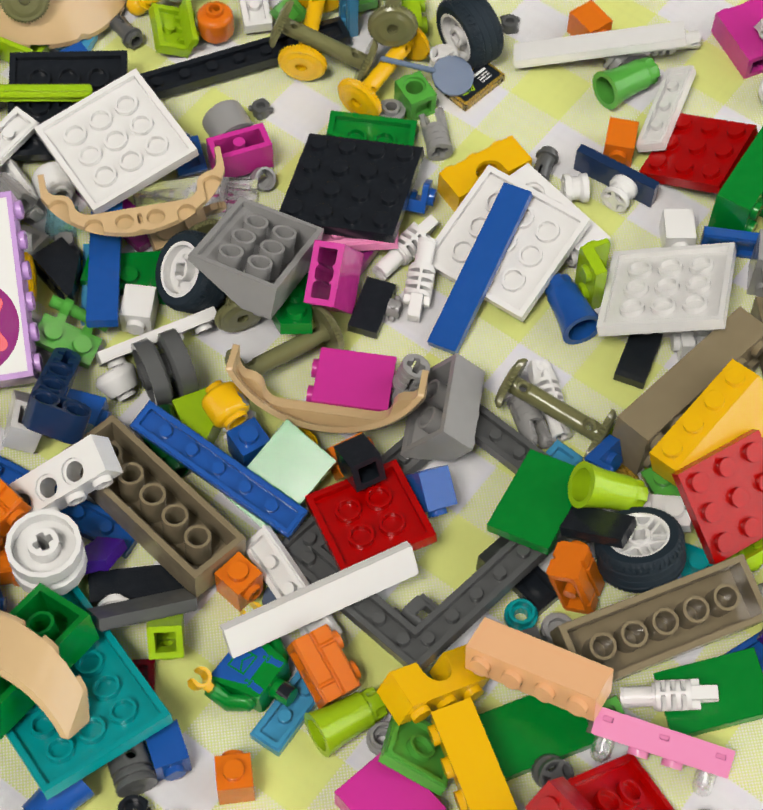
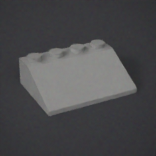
(256, 255)

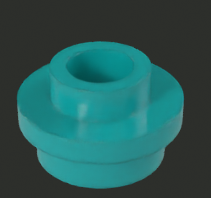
(520, 606)

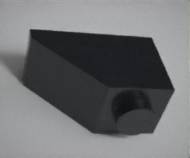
(60, 268)

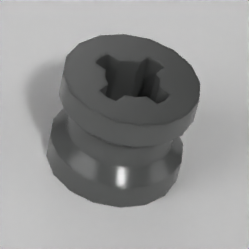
(546, 762)

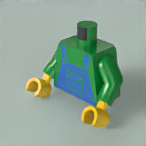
(249, 679)

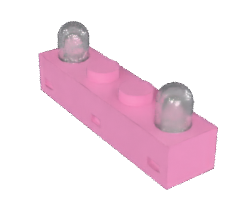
(673, 747)

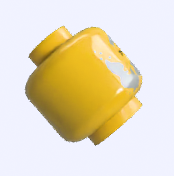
(225, 405)

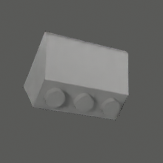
(448, 417)

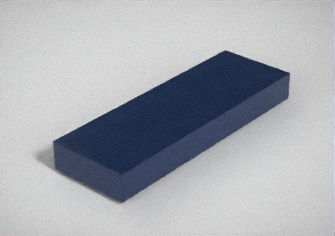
(605, 168)

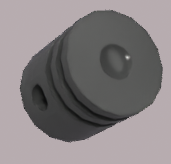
(133, 772)

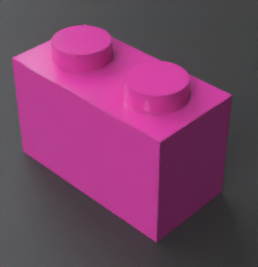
(242, 150)

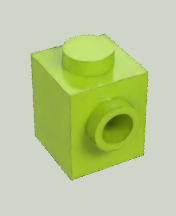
(166, 638)

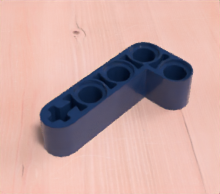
(48, 407)

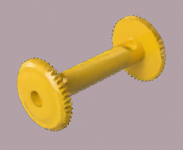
(302, 60)
(361, 96)

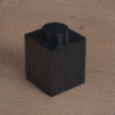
(360, 462)

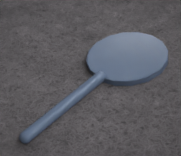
(450, 73)

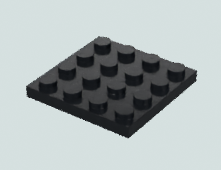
(65, 67)
(353, 186)

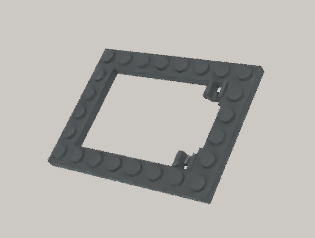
(404, 633)

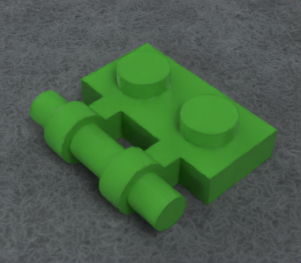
(58, 333)

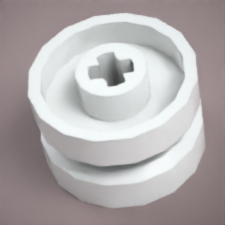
(46, 550)

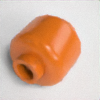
(215, 22)

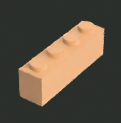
(539, 669)

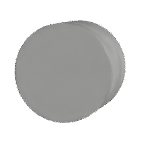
(225, 117)

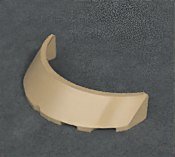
(63, 23)
(140, 219)
(317, 415)
(42, 674)

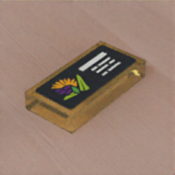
(485, 80)

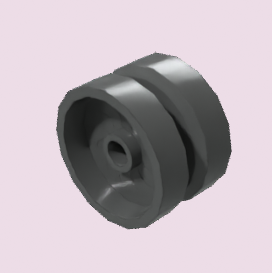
(164, 368)

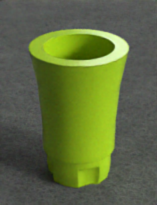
(601, 488)
(344, 720)

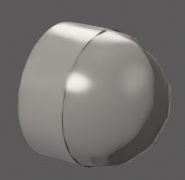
(266, 183)

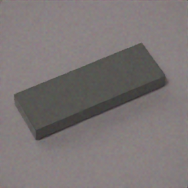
(143, 609)

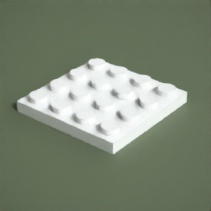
(116, 142)
(534, 255)
(667, 290)

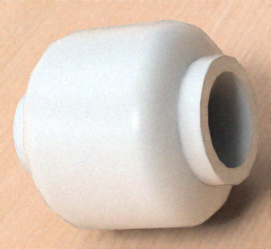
(55, 179)

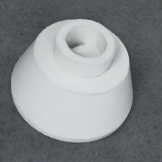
(118, 381)

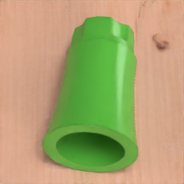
(624, 81)

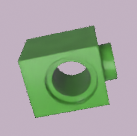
(415, 95)

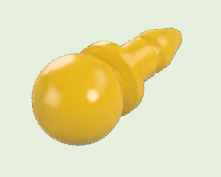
(139, 7)

